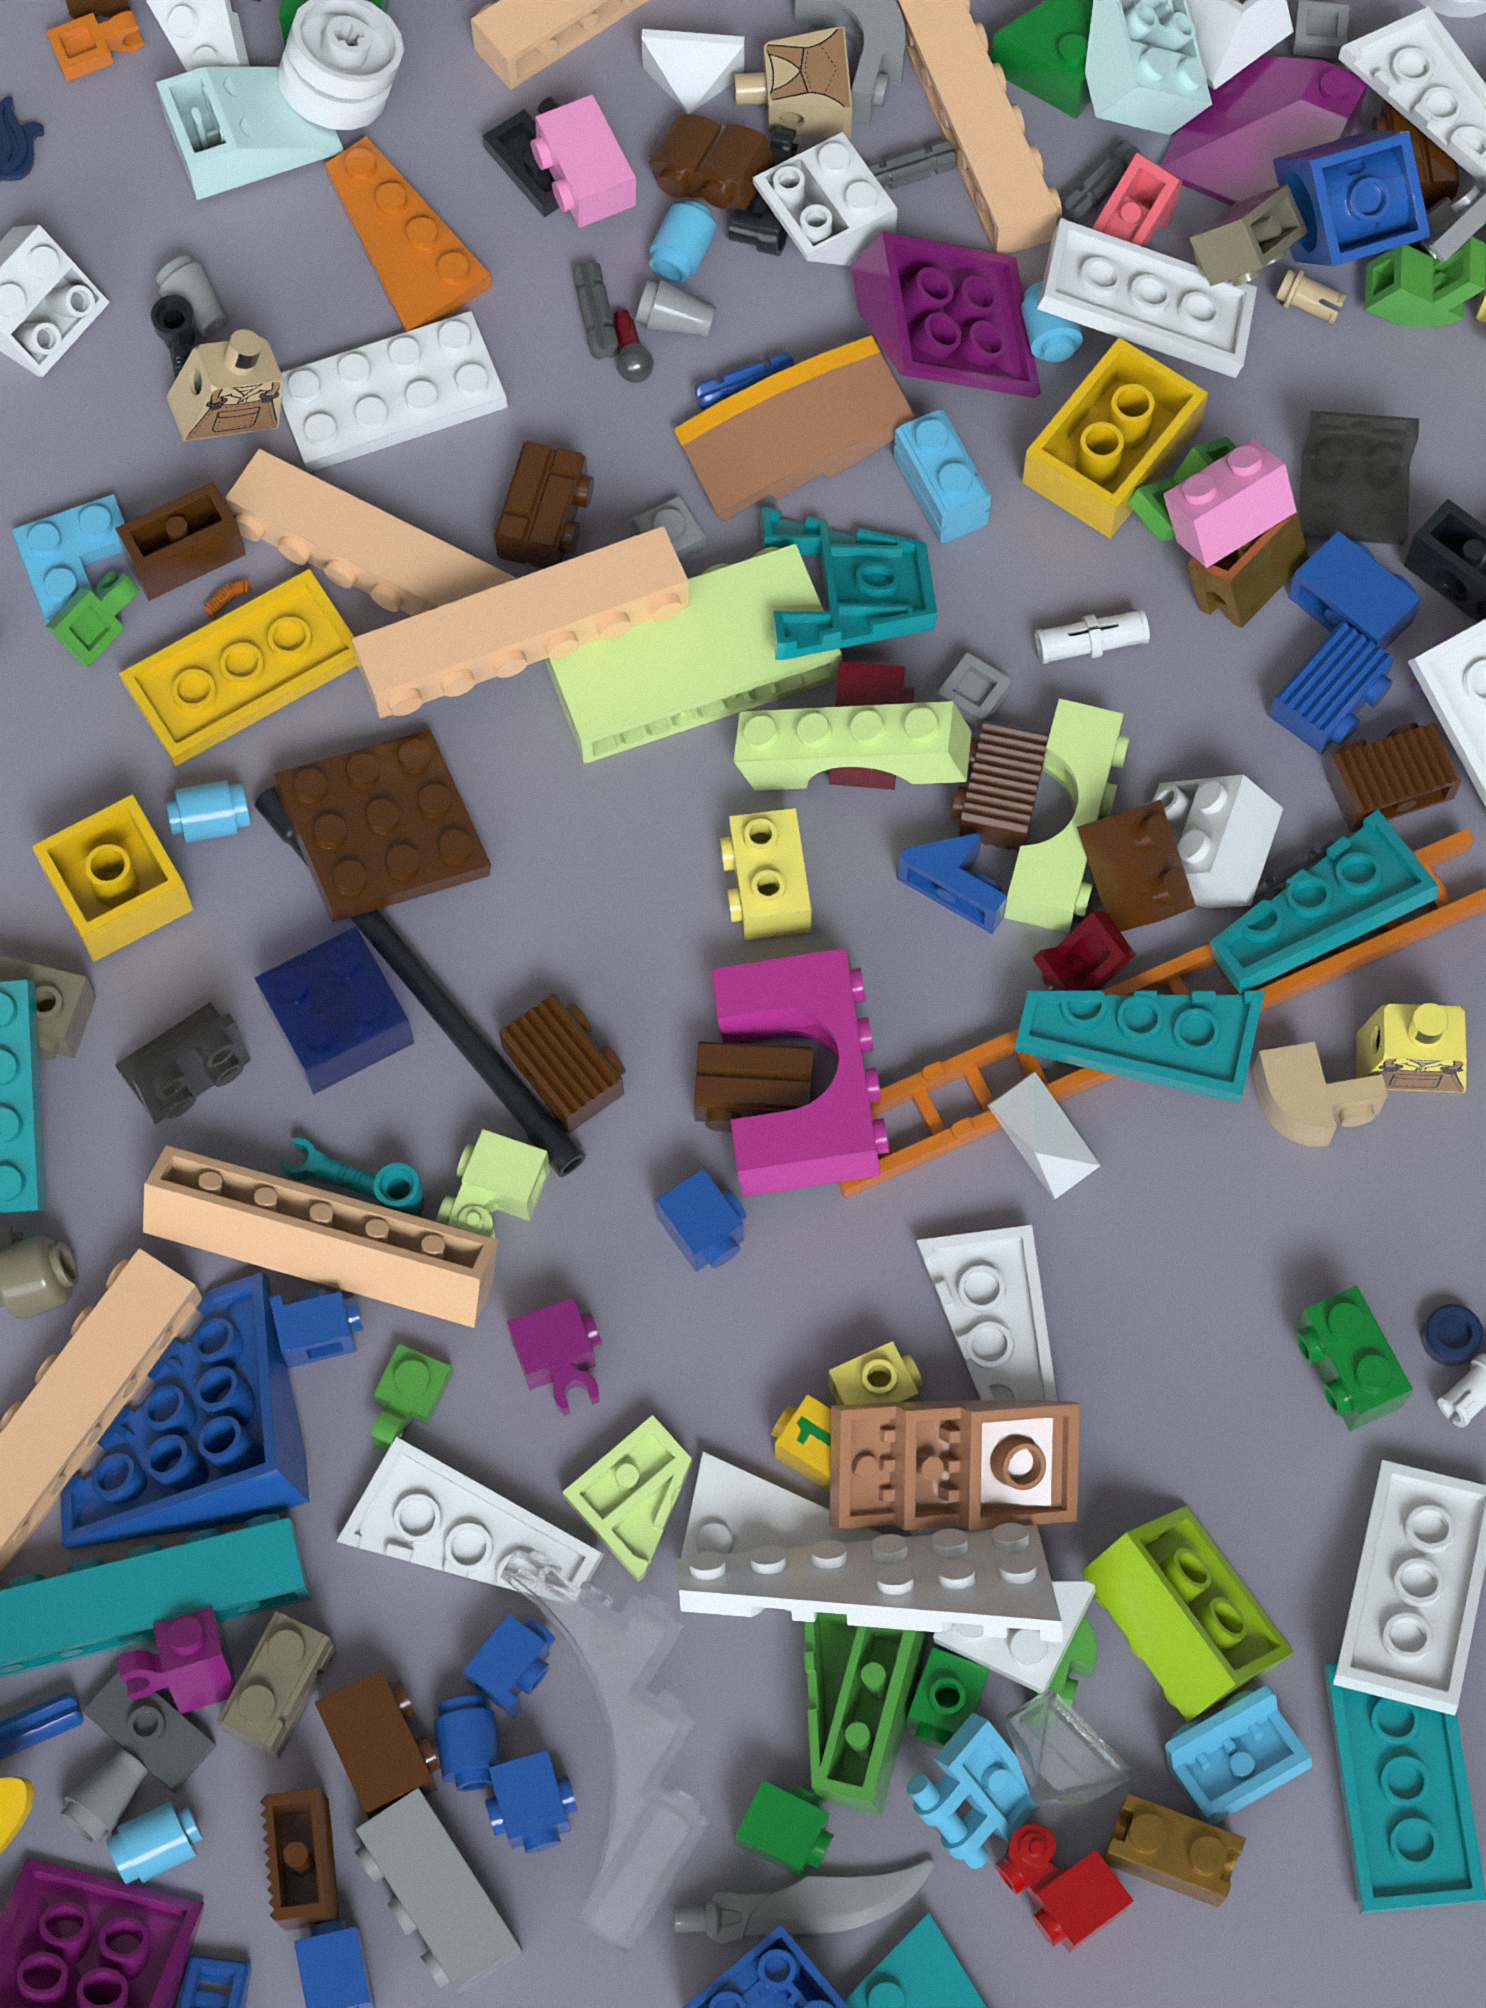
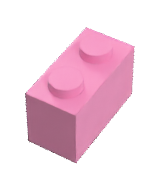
(584, 161)
(1230, 502)

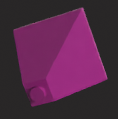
(1259, 116)
(947, 313)
(92, 1941)

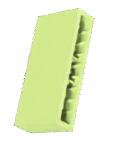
(696, 664)

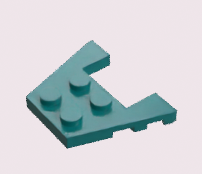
(871, 584)

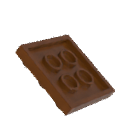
(381, 825)

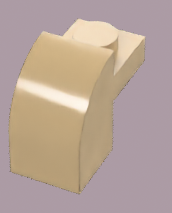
(1301, 1102)

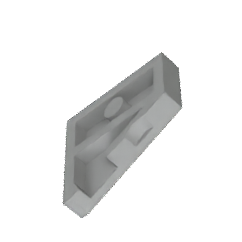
(1454, 222)

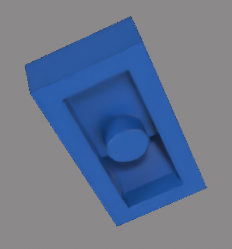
(942, 875)

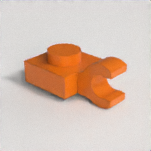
(86, 45)

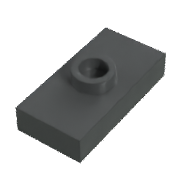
(150, 1732)

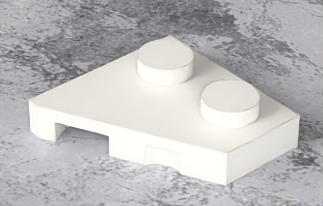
(1022, 1653)

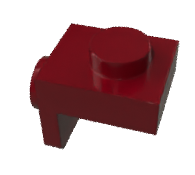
(1085, 956)

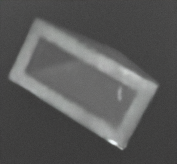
(1062, 1753)

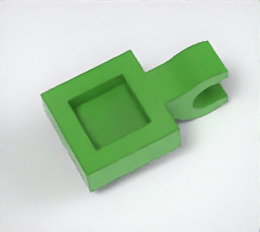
(88, 619)
(408, 1391)

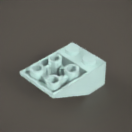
(1145, 64)
(238, 127)

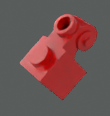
(1069, 1901)

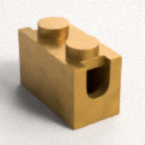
(1251, 574)
(1173, 1850)

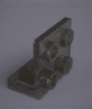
(1356, 476)
(185, 1063)

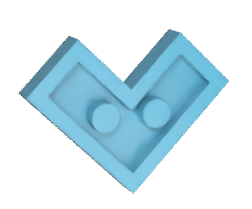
(64, 543)

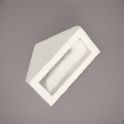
(692, 64)
(1043, 1135)

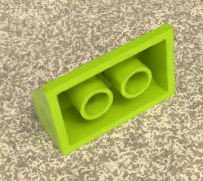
(1186, 1612)

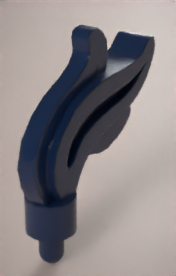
(16, 143)

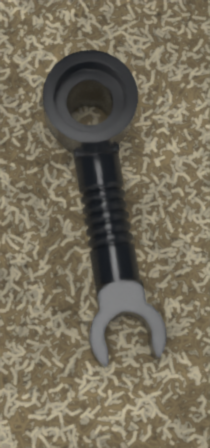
(759, 224)
(175, 325)

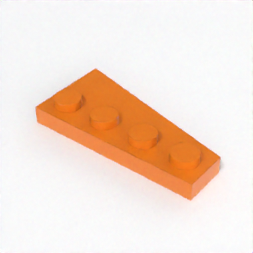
(412, 250)

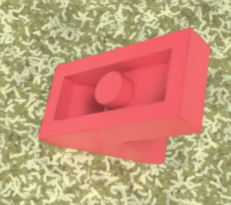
(1140, 202)

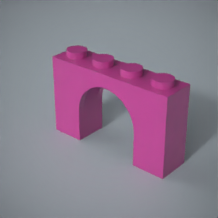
(836, 1132)

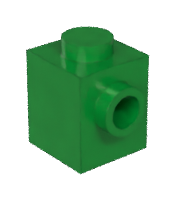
(945, 1697)
(786, 1828)

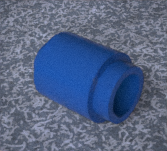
(467, 1742)

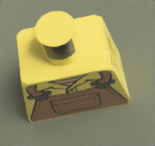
(1417, 1047)

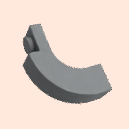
(878, 35)

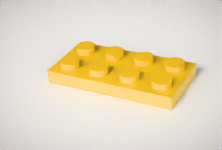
(241, 667)

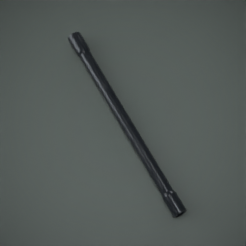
(542, 1129)

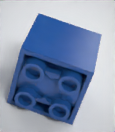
(1355, 196)
(771, 1977)

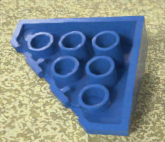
(207, 1441)

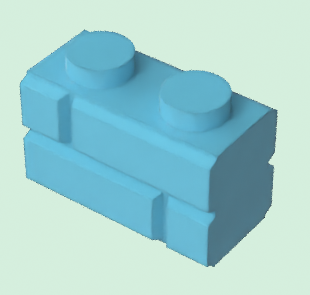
(941, 476)

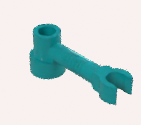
(386, 1186)

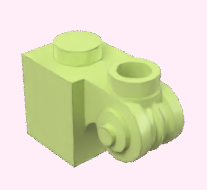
(495, 1177)

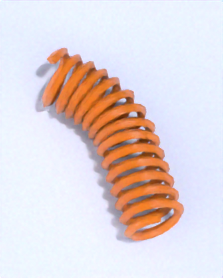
(224, 595)

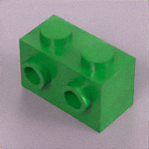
(1352, 1359)

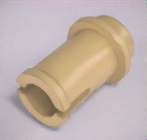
(1306, 295)

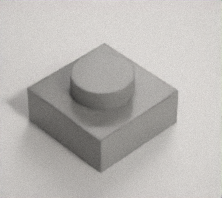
(1320, 28)
(679, 524)
(975, 689)

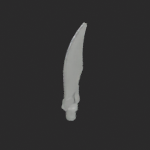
(805, 1907)

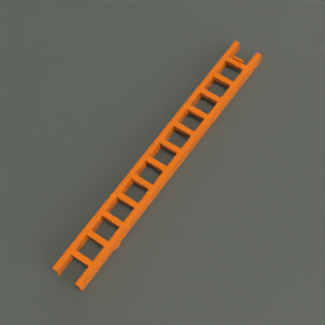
(1169, 975)

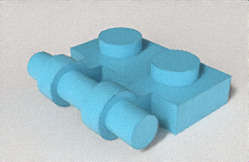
(989, 1777)

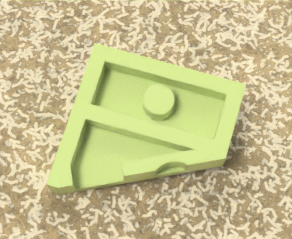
(632, 1494)

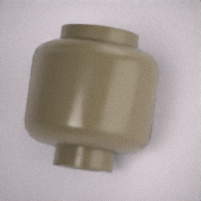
(36, 1276)

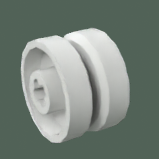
(340, 62)

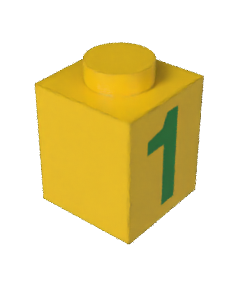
(805, 1440)

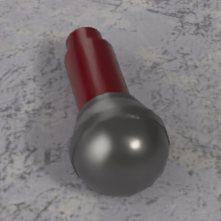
(634, 360)

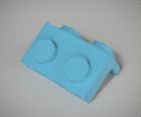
(1235, 1755)

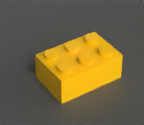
(1114, 437)

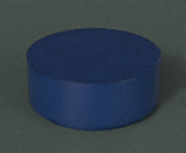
(1452, 1335)

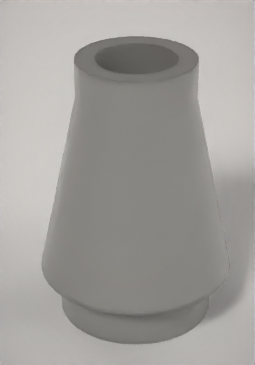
(190, 281)
(673, 310)
(102, 1799)

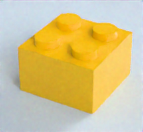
(113, 877)

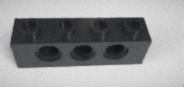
(1452, 558)

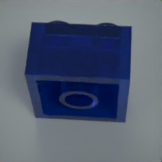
(334, 1010)

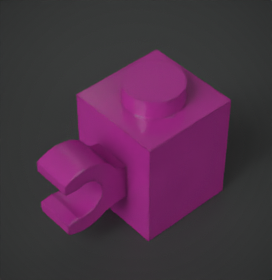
(557, 1348)
(190, 1662)

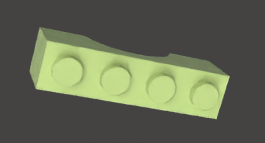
(909, 740)
(1050, 874)

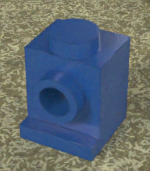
(316, 1326)
(511, 1662)

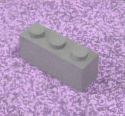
(435, 1893)

